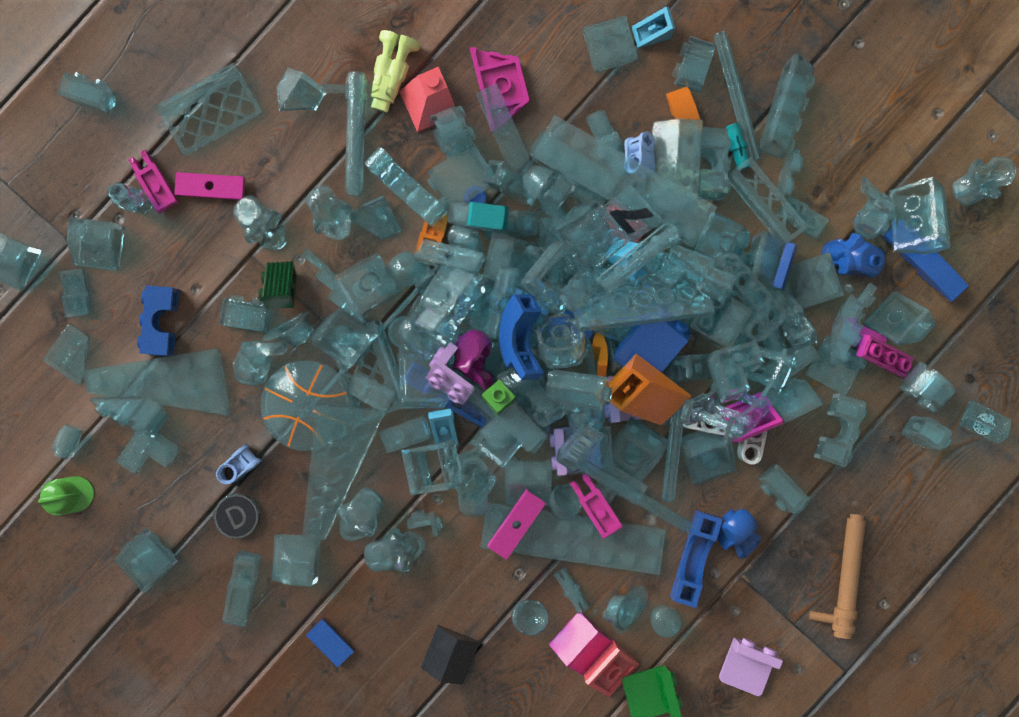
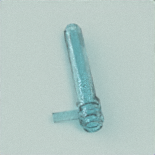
(356, 97)

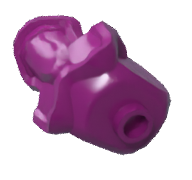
(471, 357)

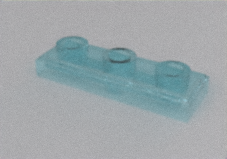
(449, 257)

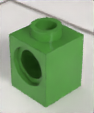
(498, 397)

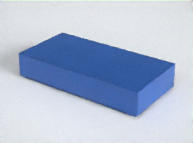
(785, 266)
(330, 642)

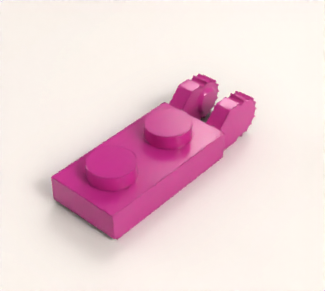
(154, 183)
(597, 508)

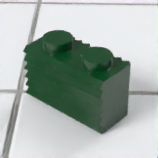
(278, 285)

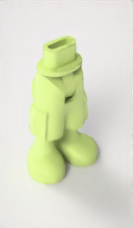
(389, 72)

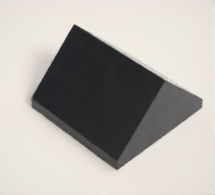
(449, 656)

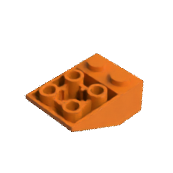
(646, 392)

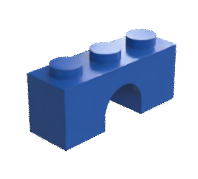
(156, 302)

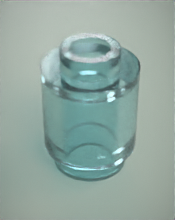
(66, 441)

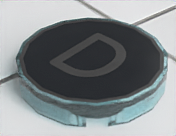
(237, 516)

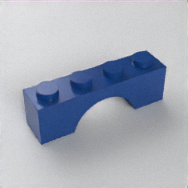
(689, 575)

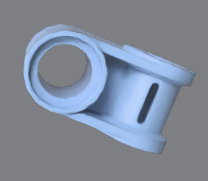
(640, 151)
(240, 462)

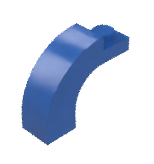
(515, 336)

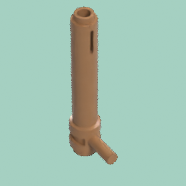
(845, 612)

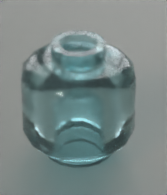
(660, 615)

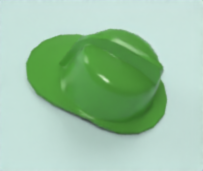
(66, 495)

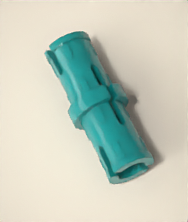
(738, 145)

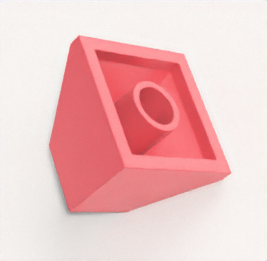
(425, 97)

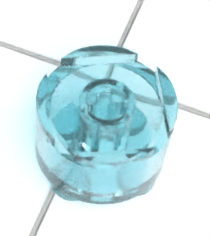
(451, 131)
(561, 342)
(929, 387)

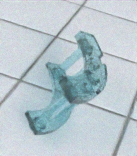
(739, 423)

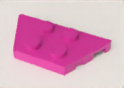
(506, 72)

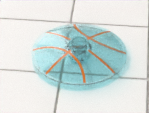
(292, 399)

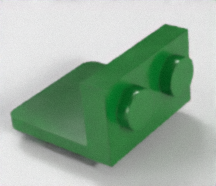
(652, 693)

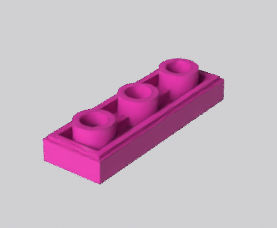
(197, 186)
(884, 356)
(509, 536)

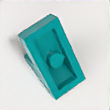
(488, 215)

